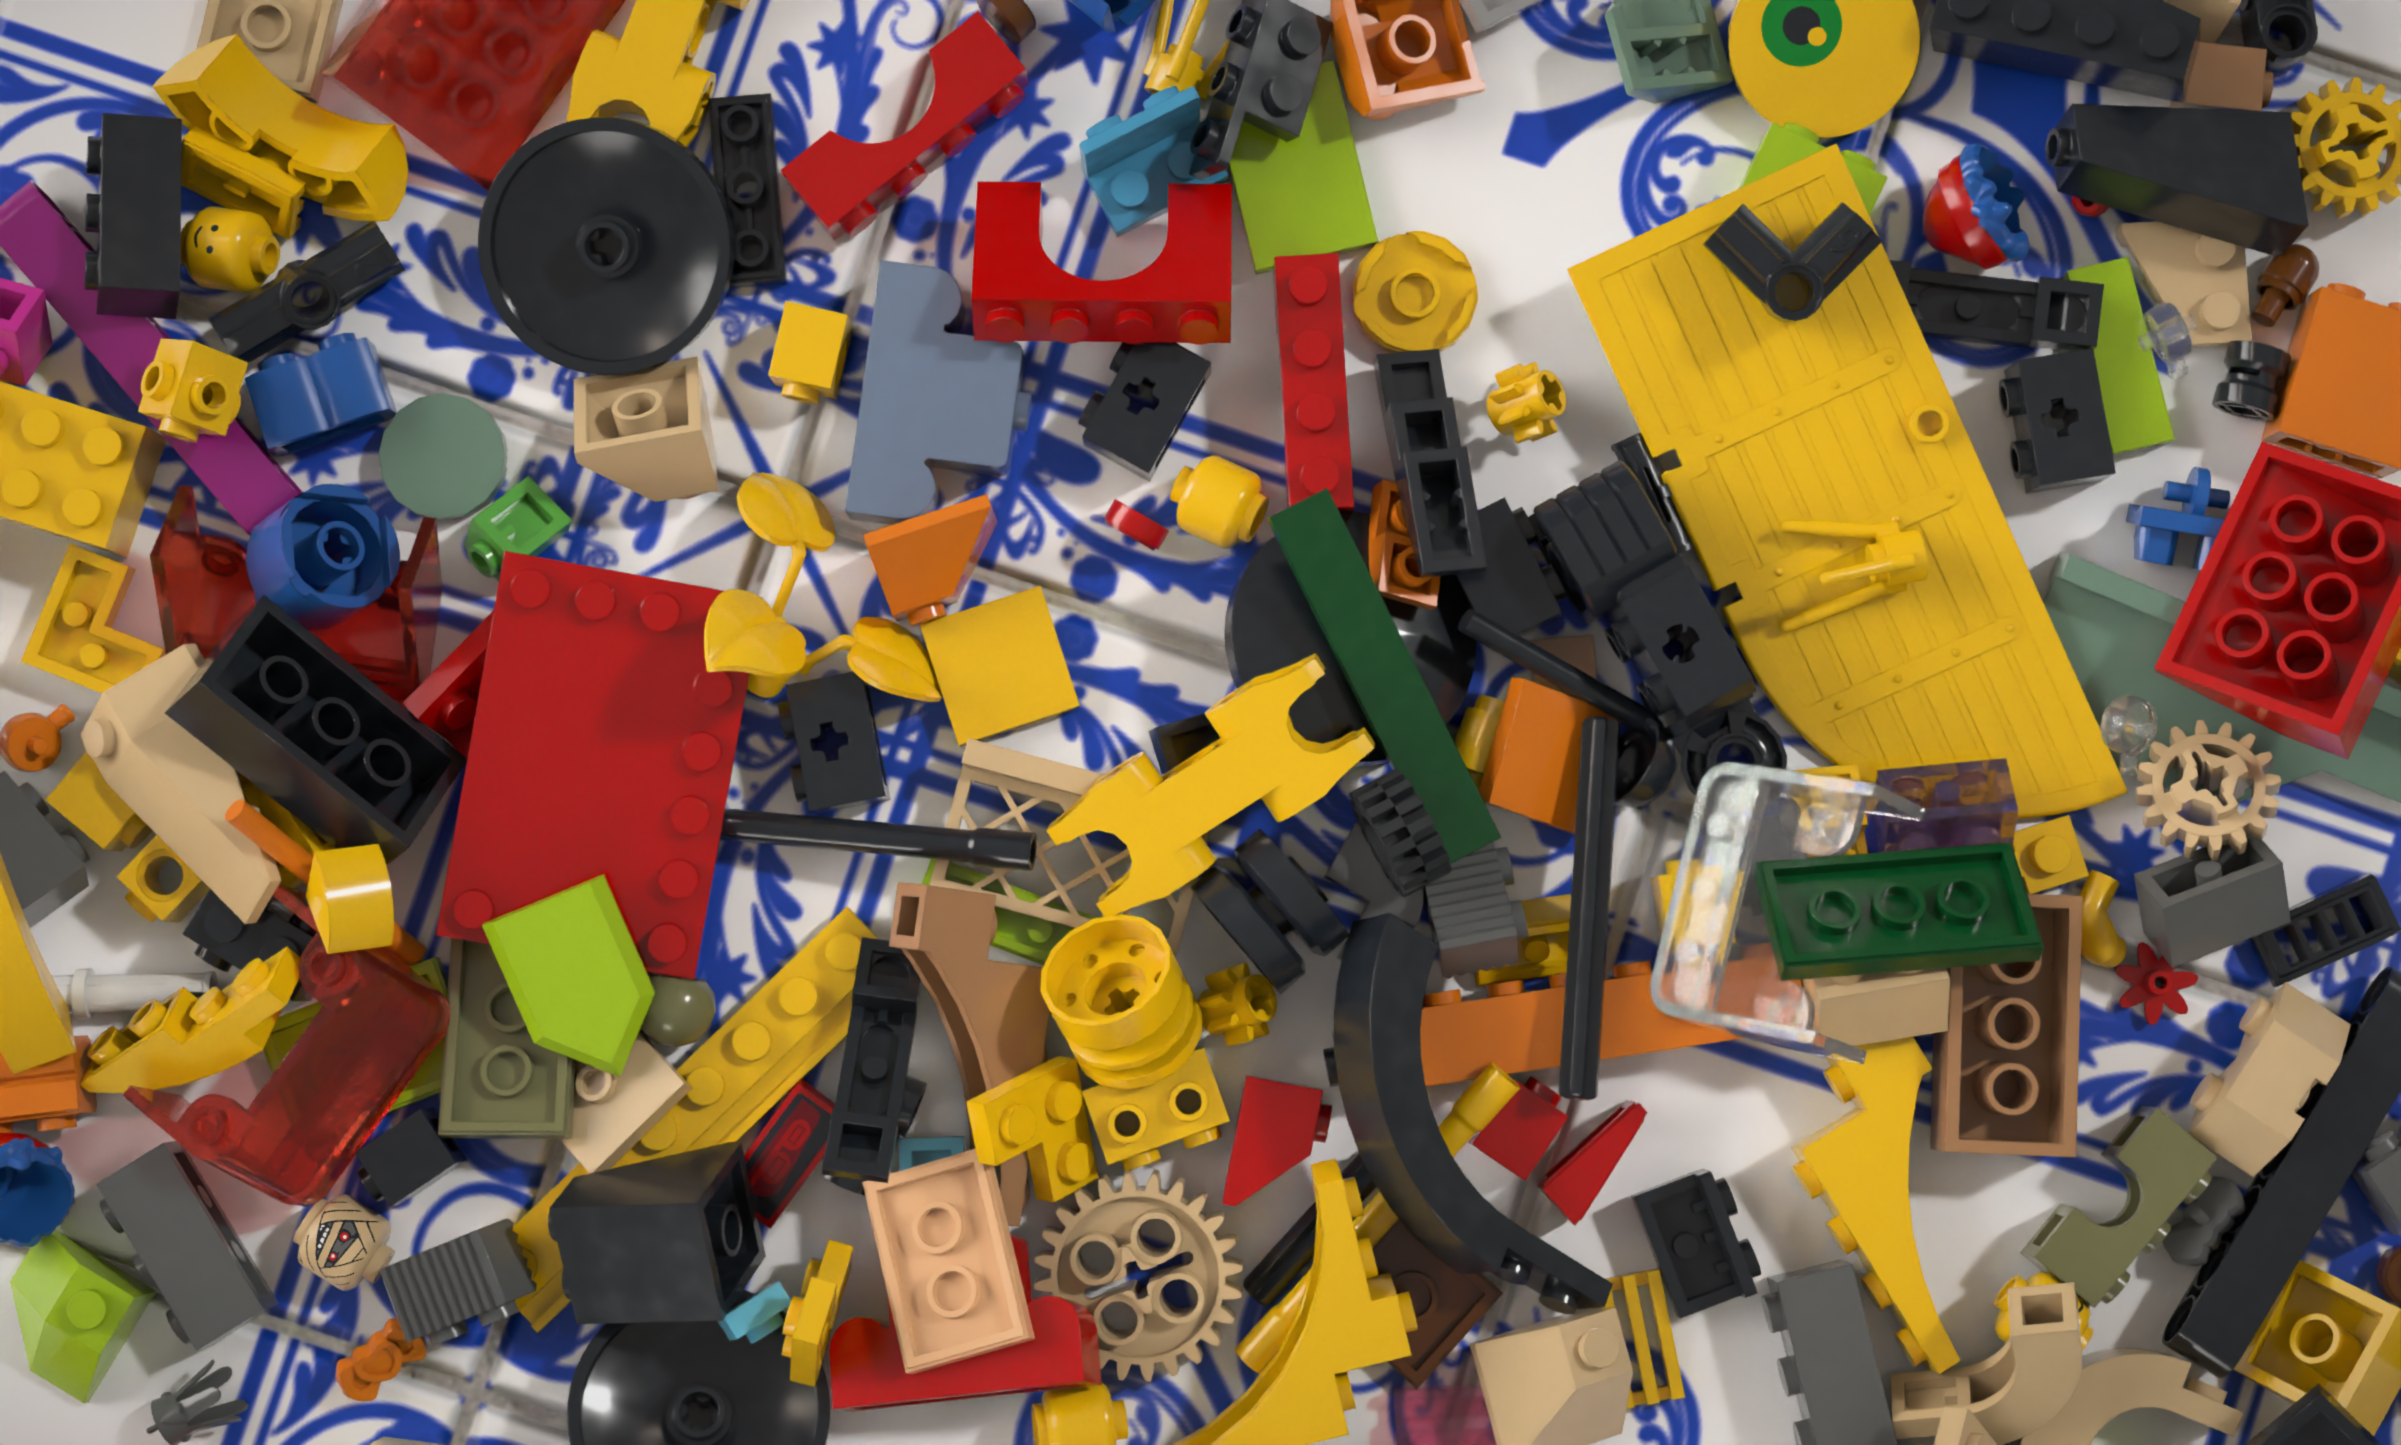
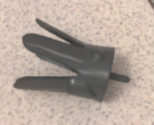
(188, 1411)

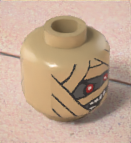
(344, 1242)

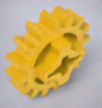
(2345, 124)

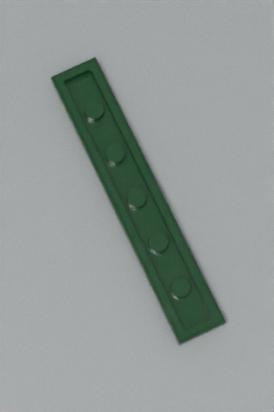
(1382, 670)

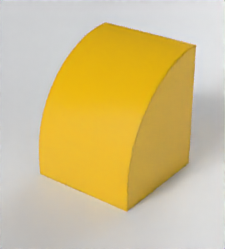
(351, 898)

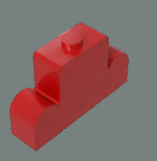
(871, 1373)

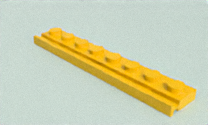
(732, 1080)

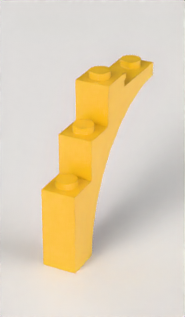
(1343, 1324)

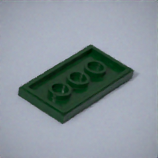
(1897, 911)

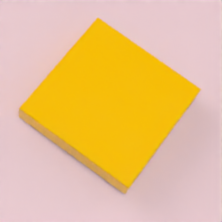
(1000, 666)

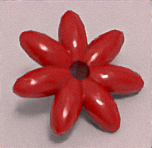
(2144, 986)

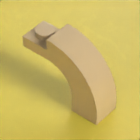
(2129, 1380)
(2016, 1386)

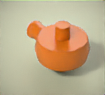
(33, 740)

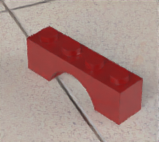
(848, 179)
(1313, 378)

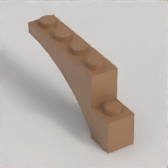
(985, 1005)

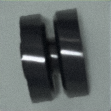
(1276, 905)

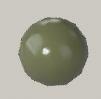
(679, 1010)

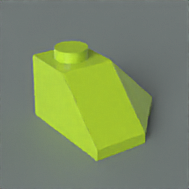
(74, 1313)

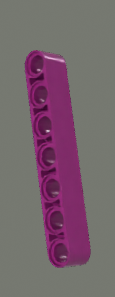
(53, 259)

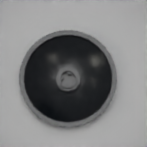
(606, 245)
(1275, 627)
(692, 1389)

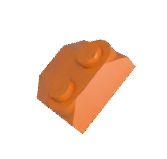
(1402, 54)

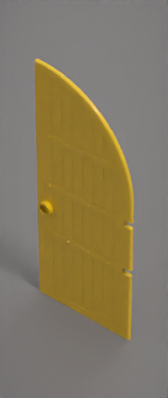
(1845, 428)

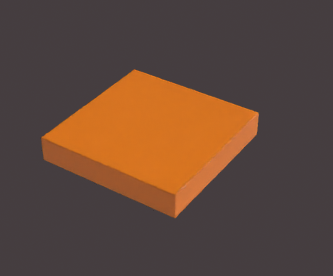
(1537, 755)

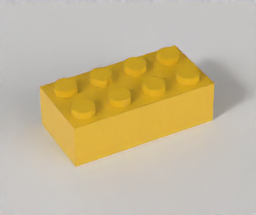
(74, 469)

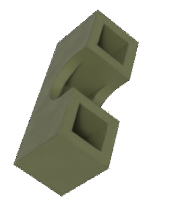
(2160, 1172)

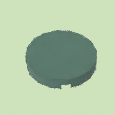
(443, 457)

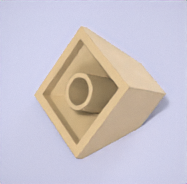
(648, 430)
(1556, 1379)

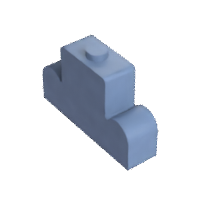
(929, 397)

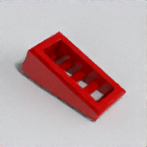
(1582, 1172)

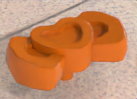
(377, 1361)

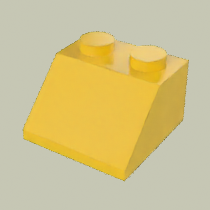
(2330, 1337)

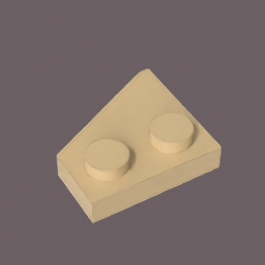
(2194, 275)

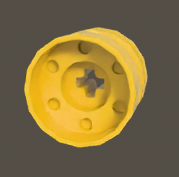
(1121, 1001)

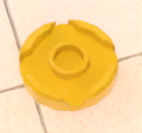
(1414, 293)

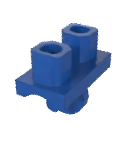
(2159, 528)

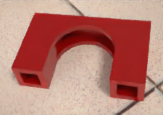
(1173, 300)

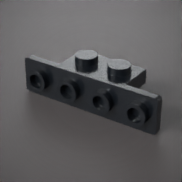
(1262, 80)

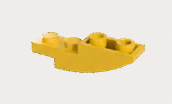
(191, 1036)

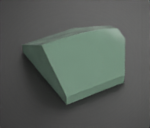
(1667, 48)

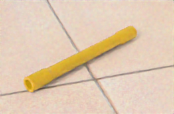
(1468, 1116)

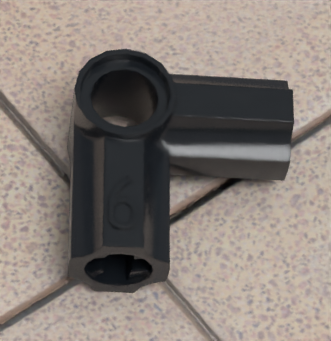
(1821, 259)

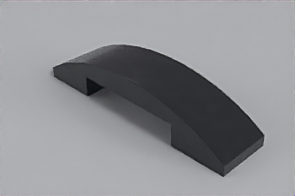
(2001, 309)
(874, 1065)

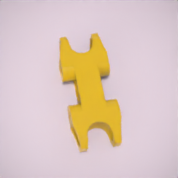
(649, 68)
(1251, 760)

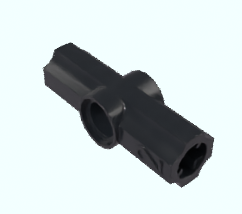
(344, 270)

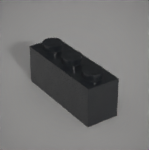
(135, 216)

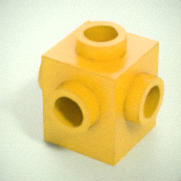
(192, 389)

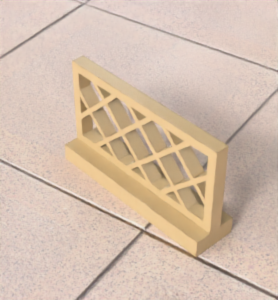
(1043, 782)

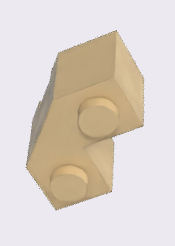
(2254, 1102)

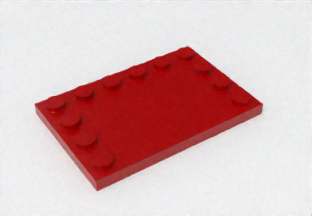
(596, 756)

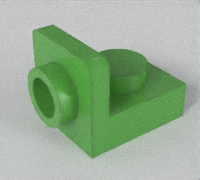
(517, 522)

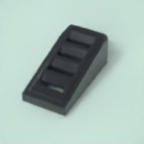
(2373, 906)

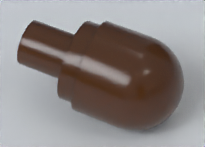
(2285, 283)

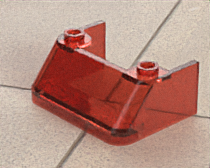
(207, 588)
(331, 1085)

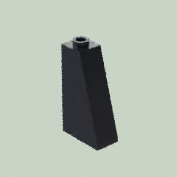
(2188, 168)

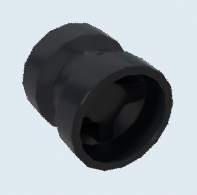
(2251, 380)

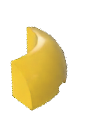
(347, 163)

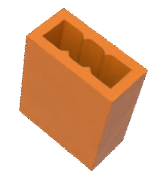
(2343, 383)

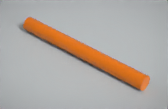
(299, 863)

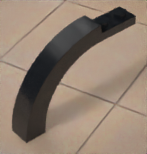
(1397, 1134)

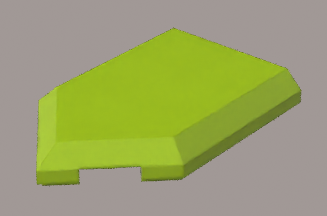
(575, 974)

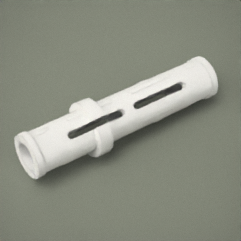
(94, 992)

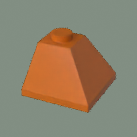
(930, 558)

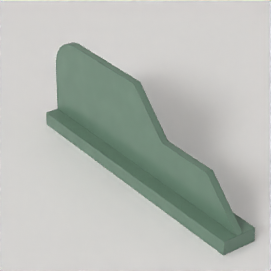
(2113, 641)

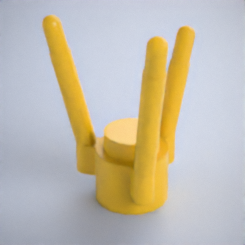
(1179, 64)
(1890, 562)

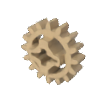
(2199, 816)

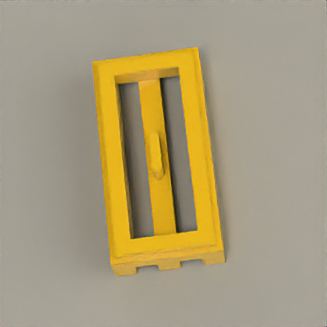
(241, 181)
(1651, 1392)

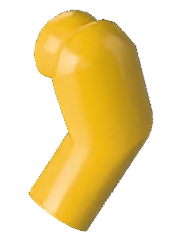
(2099, 938)

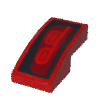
(788, 1151)

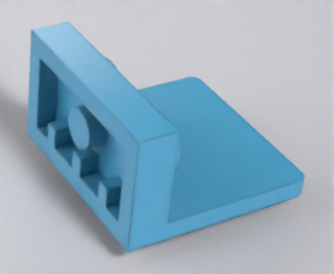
(1138, 157)

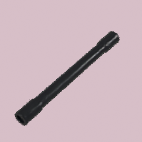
(979, 846)

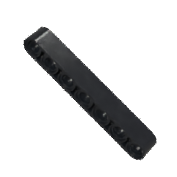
(2294, 1190)

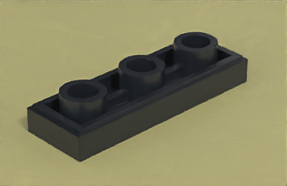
(742, 152)

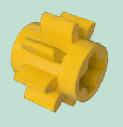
(1526, 402)
(1237, 1004)

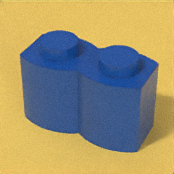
(320, 395)

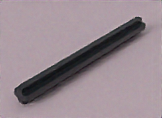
(1589, 909)

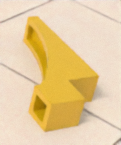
(1863, 1178)

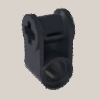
(2291, 17)

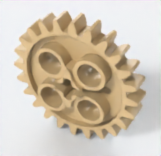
(1116, 1220)

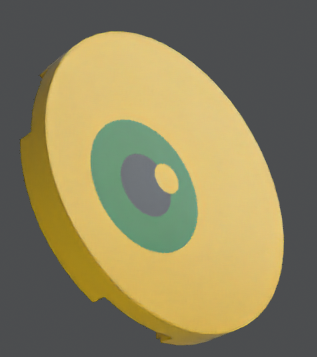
(1823, 60)

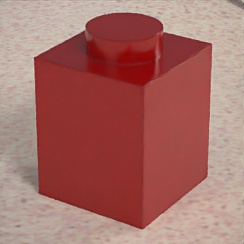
(1522, 1128)

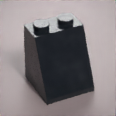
(659, 1238)

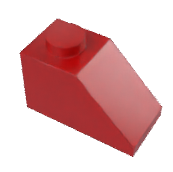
(1272, 1134)

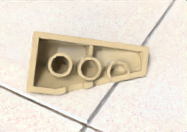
(178, 782)

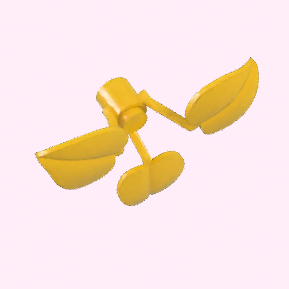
(755, 639)

